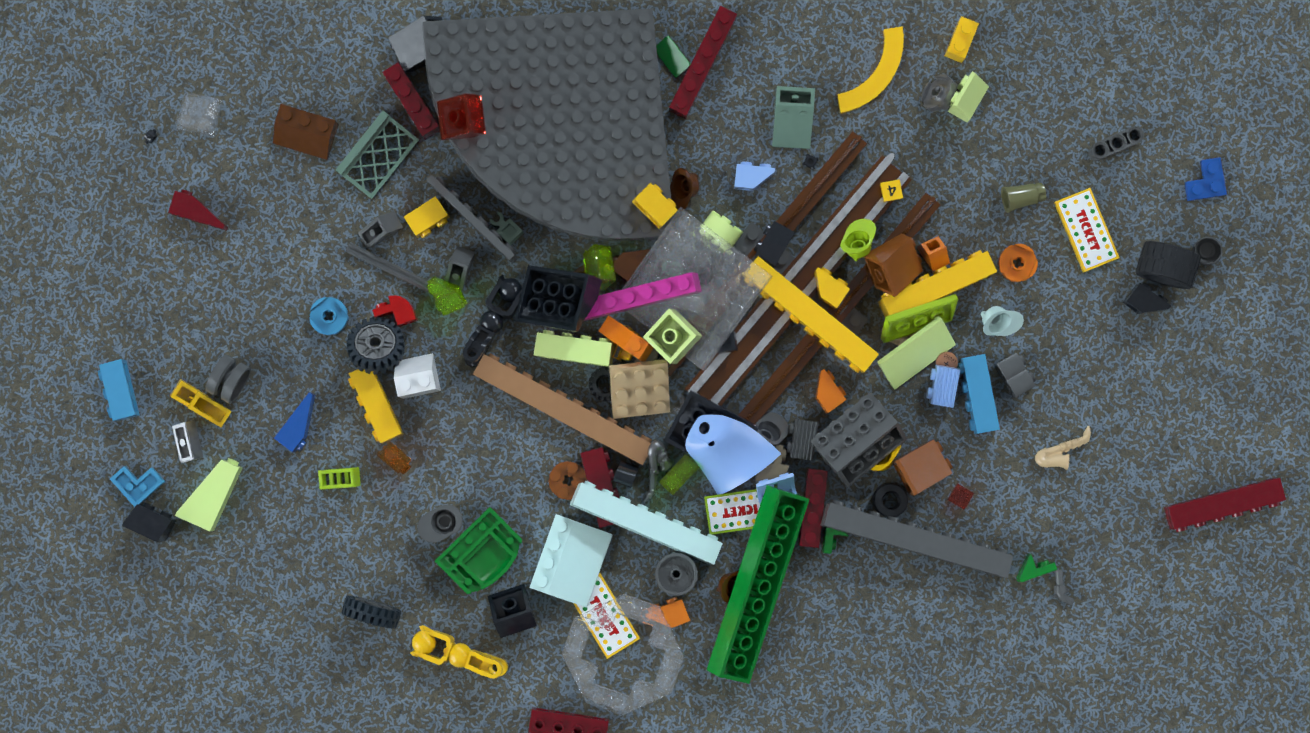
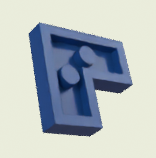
(1212, 183)

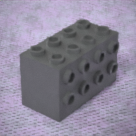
(859, 439)

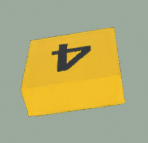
(891, 190)

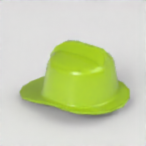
(858, 238)

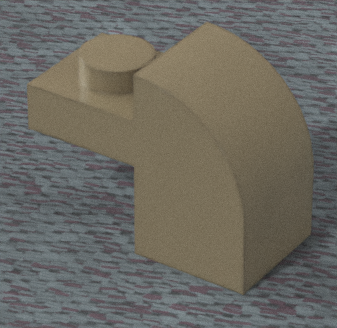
(774, 469)

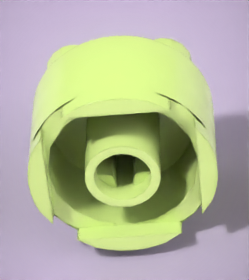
(722, 227)

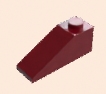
(190, 208)

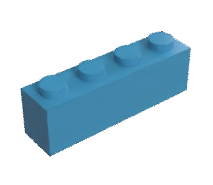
(979, 394)

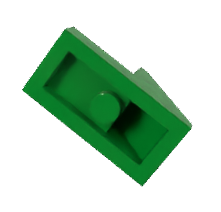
(829, 542)
(1030, 571)

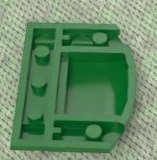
(480, 553)

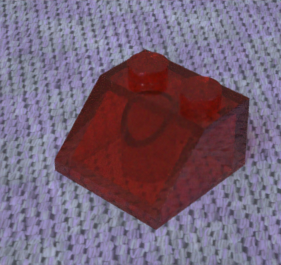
(461, 117)

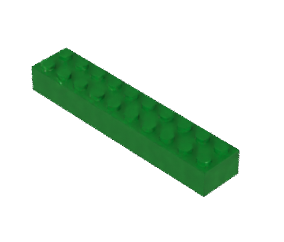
(757, 584)

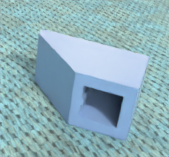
(751, 177)

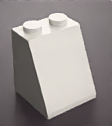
(416, 376)

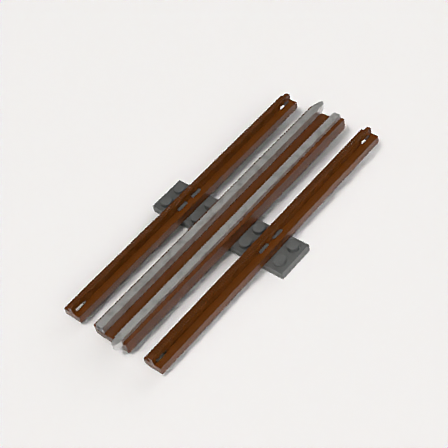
(765, 321)

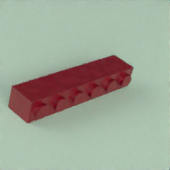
(703, 62)
(1225, 503)

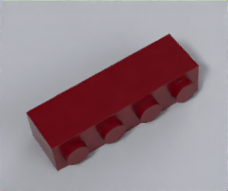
(411, 101)
(598, 473)
(814, 490)

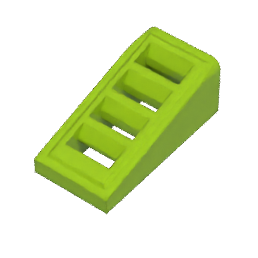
(353, 473)

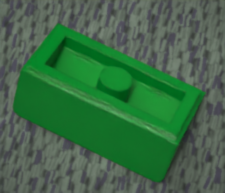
(672, 57)

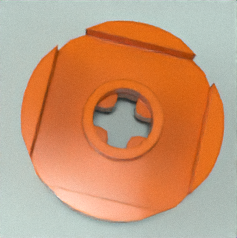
(1028, 259)

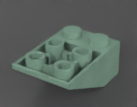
(793, 117)

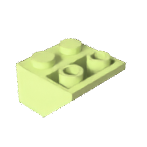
(966, 101)

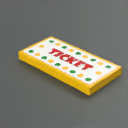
(1086, 230)
(622, 631)

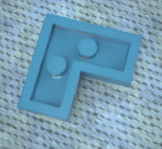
(137, 489)

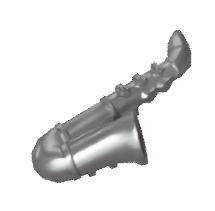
(657, 460)

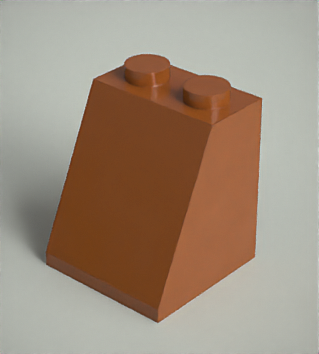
(894, 264)
(922, 467)

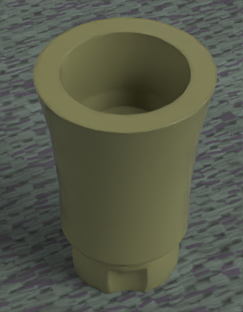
(1021, 196)

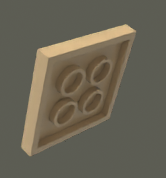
(639, 388)

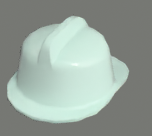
(1001, 322)

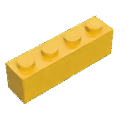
(376, 404)

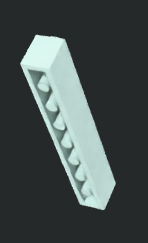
(645, 523)

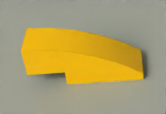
(200, 403)

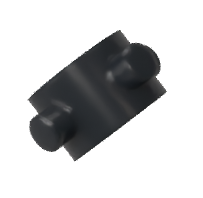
(150, 136)
(810, 161)

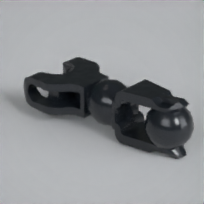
(492, 320)

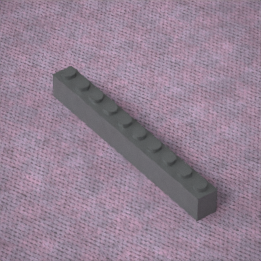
(916, 540)

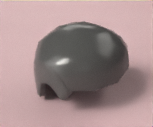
(1209, 250)

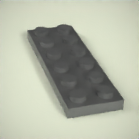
(468, 213)

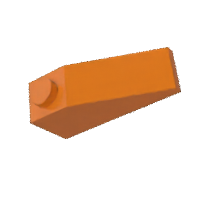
(626, 338)

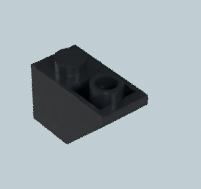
(1143, 300)

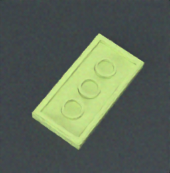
(916, 353)

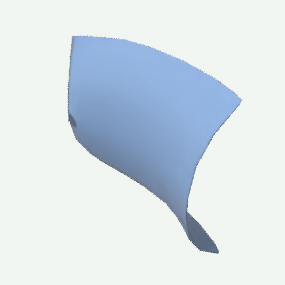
(736, 454)

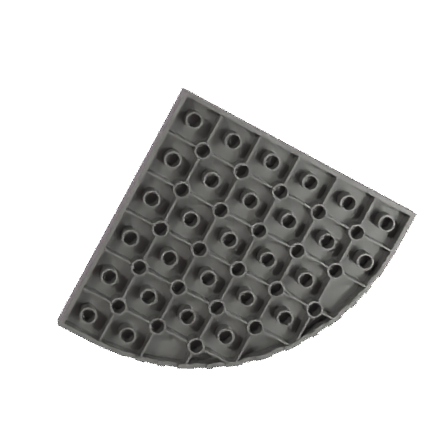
(564, 114)

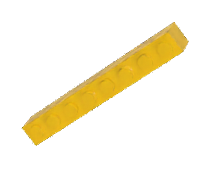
(817, 320)

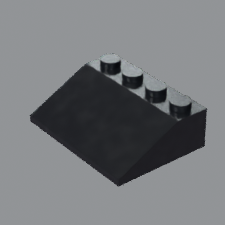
(556, 298)
(692, 408)

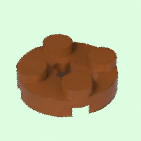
(557, 476)

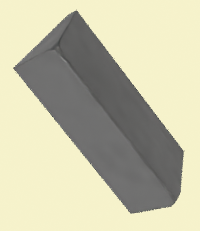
(187, 441)

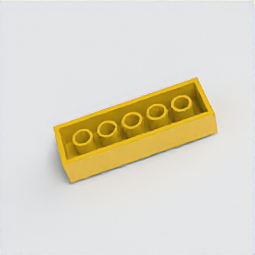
(941, 284)

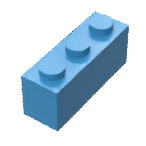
(118, 390)

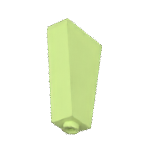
(211, 496)

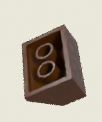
(304, 131)

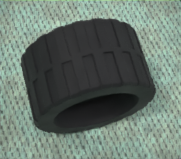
(1168, 264)

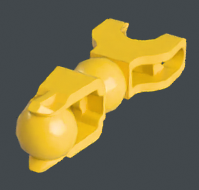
(457, 654)

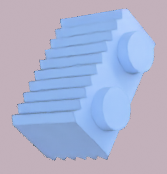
(943, 385)

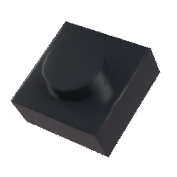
(730, 344)

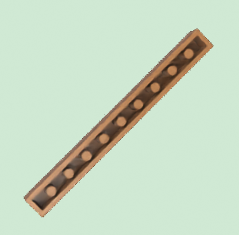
(559, 407)

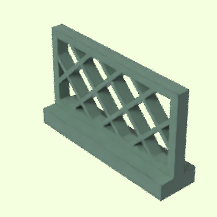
(364, 143)

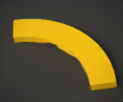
(881, 76)

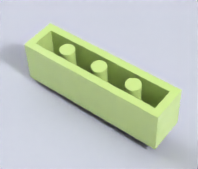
(574, 349)

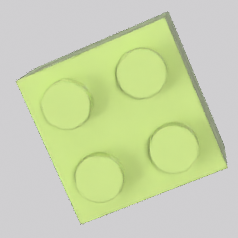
(672, 336)

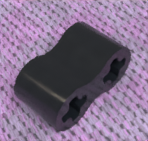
(626, 474)

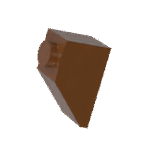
(628, 262)

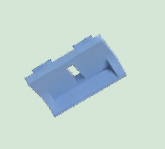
(783, 482)

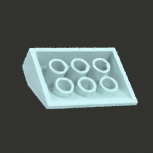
(571, 560)

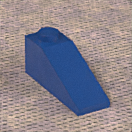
(296, 428)

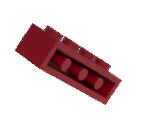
(562, 722)

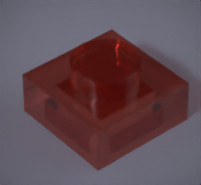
(960, 496)

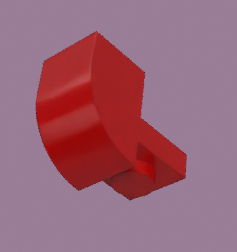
(402, 310)

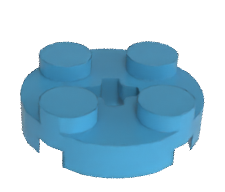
(328, 327)

